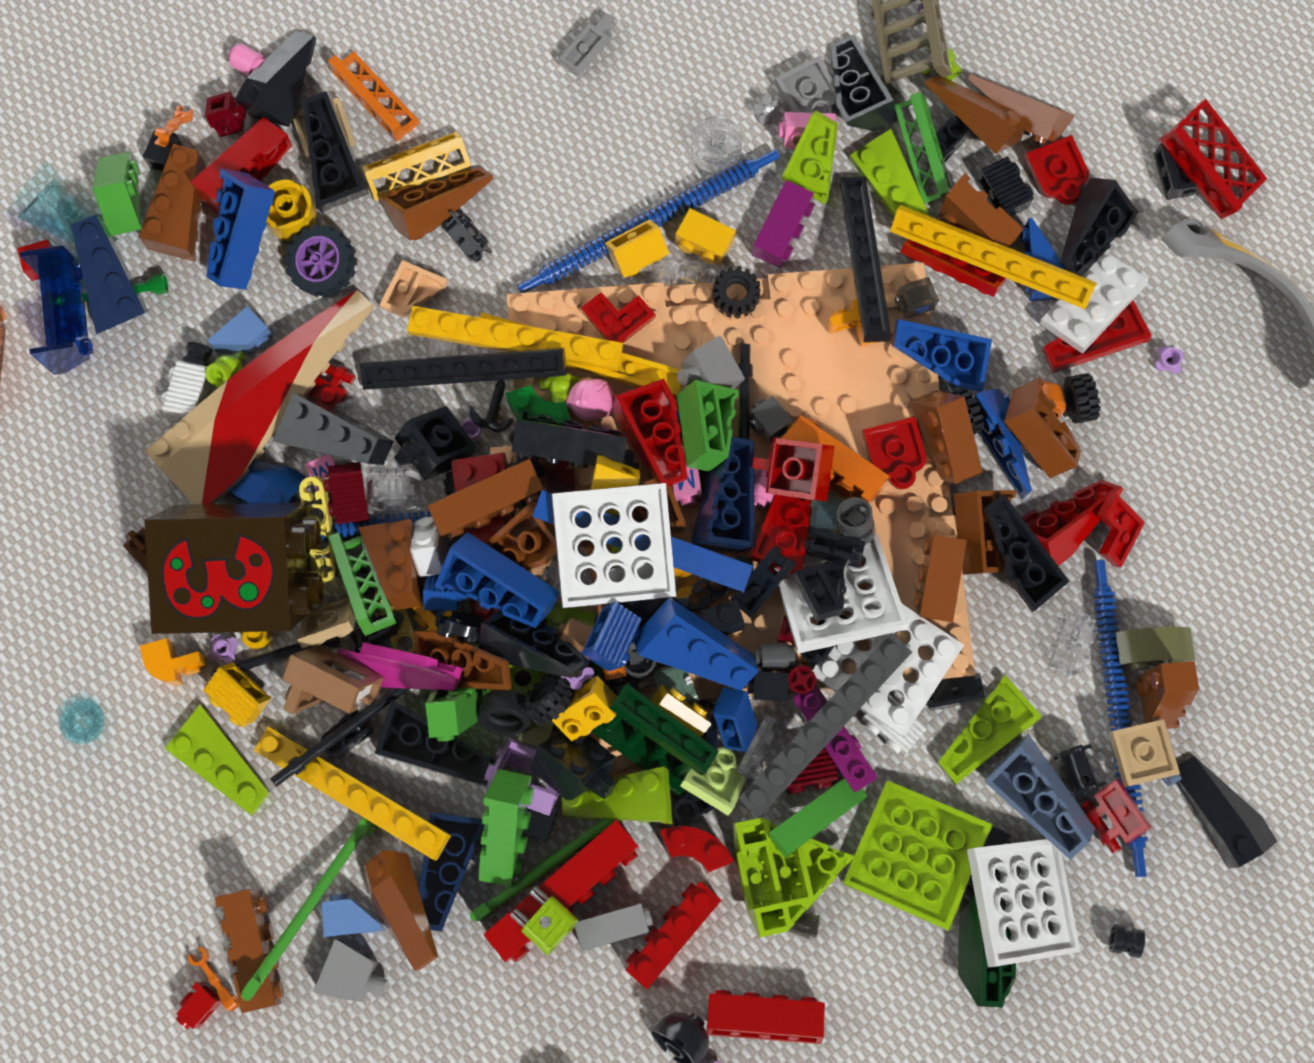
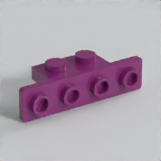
(843, 748)

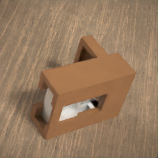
(329, 677)

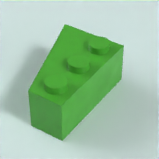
(118, 192)
(706, 423)

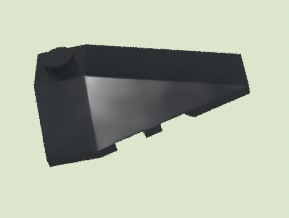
(277, 82)
(859, 89)
(1098, 218)
(1027, 561)
(530, 646)
(1229, 821)

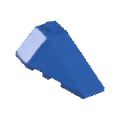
(948, 353)
(1001, 441)
(269, 484)

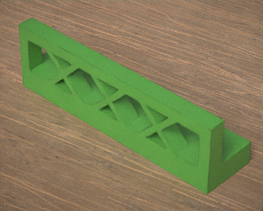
(930, 144)
(351, 582)

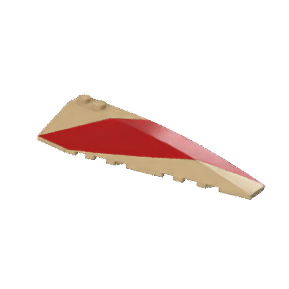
(228, 429)

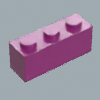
(783, 224)

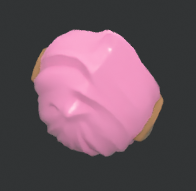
(591, 399)

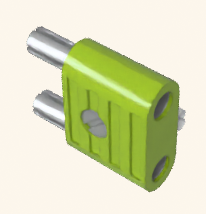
(548, 925)

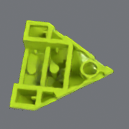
(780, 887)

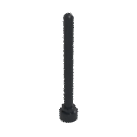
(279, 654)

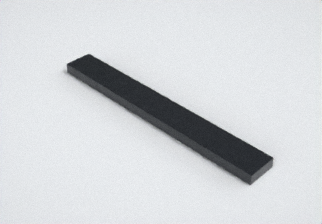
(865, 260)
(464, 368)

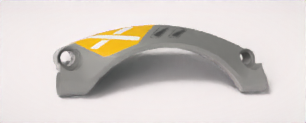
(1193, 239)

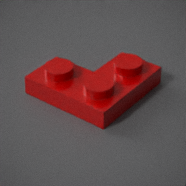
(616, 324)
(1124, 527)

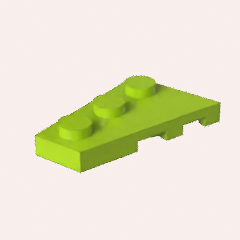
(813, 157)

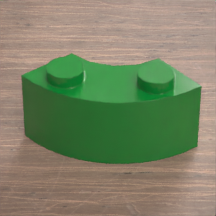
(527, 399)

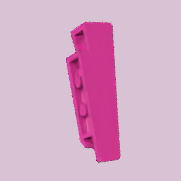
(405, 668)

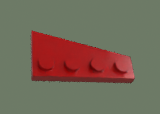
(961, 271)
(1123, 333)
(785, 527)

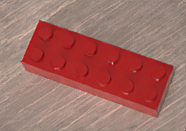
(569, 885)

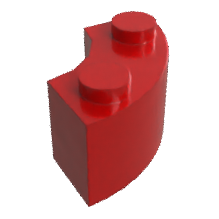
(696, 844)

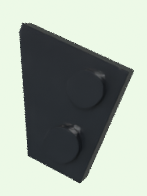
(823, 588)

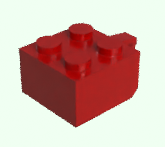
(797, 469)

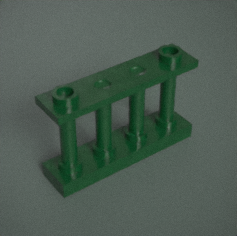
(662, 729)

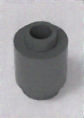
(775, 656)

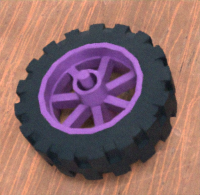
(304, 244)

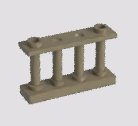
(932, 38)

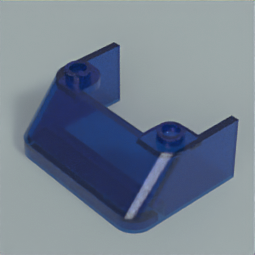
(64, 322)

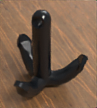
(493, 411)

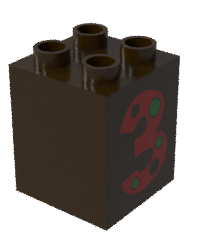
(231, 567)

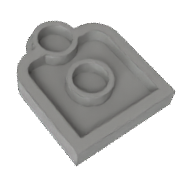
(808, 88)

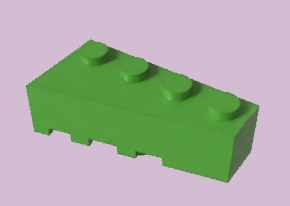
(452, 711)
(504, 827)

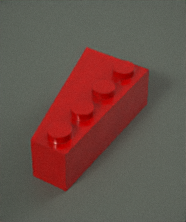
(252, 153)

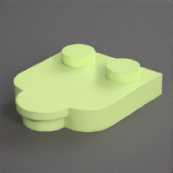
(720, 783)

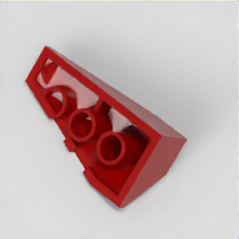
(653, 430)
(1069, 522)

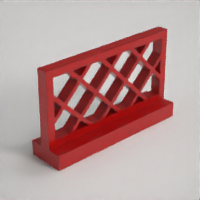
(1202, 170)

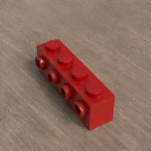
(673, 935)
(765, 1018)

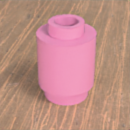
(244, 59)
(761, 498)

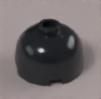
(683, 1037)

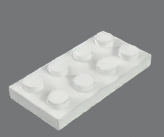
(1114, 291)

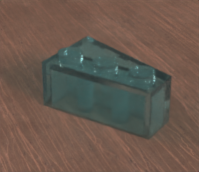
(56, 211)

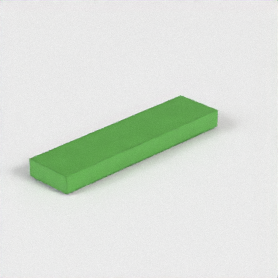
(815, 817)

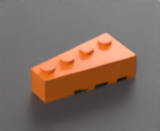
(850, 472)

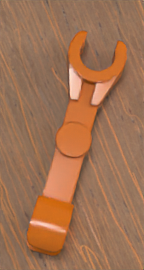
(179, 118)
(226, 997)

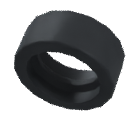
(502, 712)

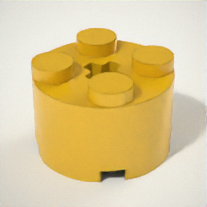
(290, 210)

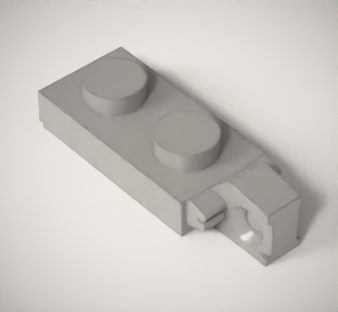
(587, 45)

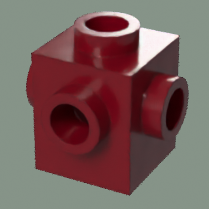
(225, 114)

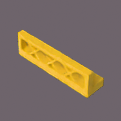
(414, 156)

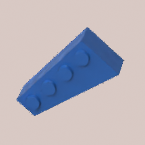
(238, 228)
(495, 581)

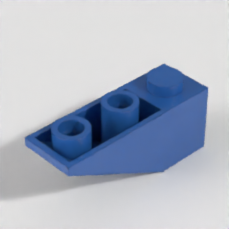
(1039, 248)

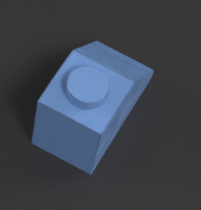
(242, 334)
(347, 917)

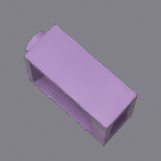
(521, 757)

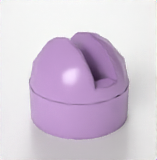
(471, 428)

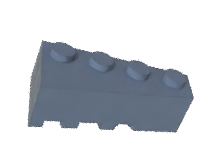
(1040, 796)

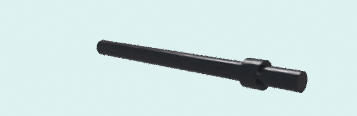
(744, 391)
(297, 764)

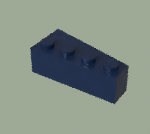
(107, 280)

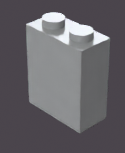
(613, 927)

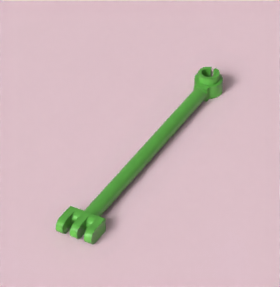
(364, 827)
(487, 909)

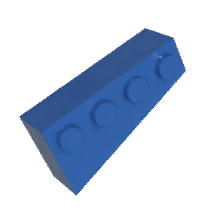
(692, 645)

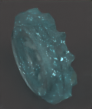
(94, 722)

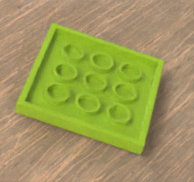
(916, 855)

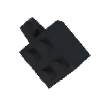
(432, 442)
(574, 766)

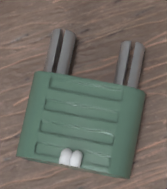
(671, 678)

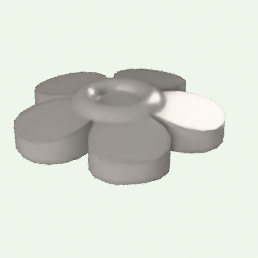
(768, 109)

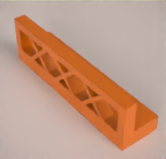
(370, 100)

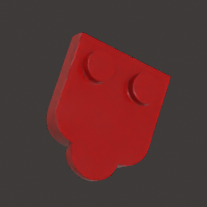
(1058, 170)
(896, 450)

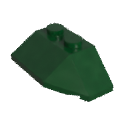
(985, 984)

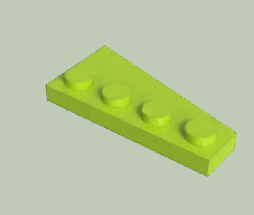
(888, 174)
(994, 726)
(213, 757)
(636, 797)

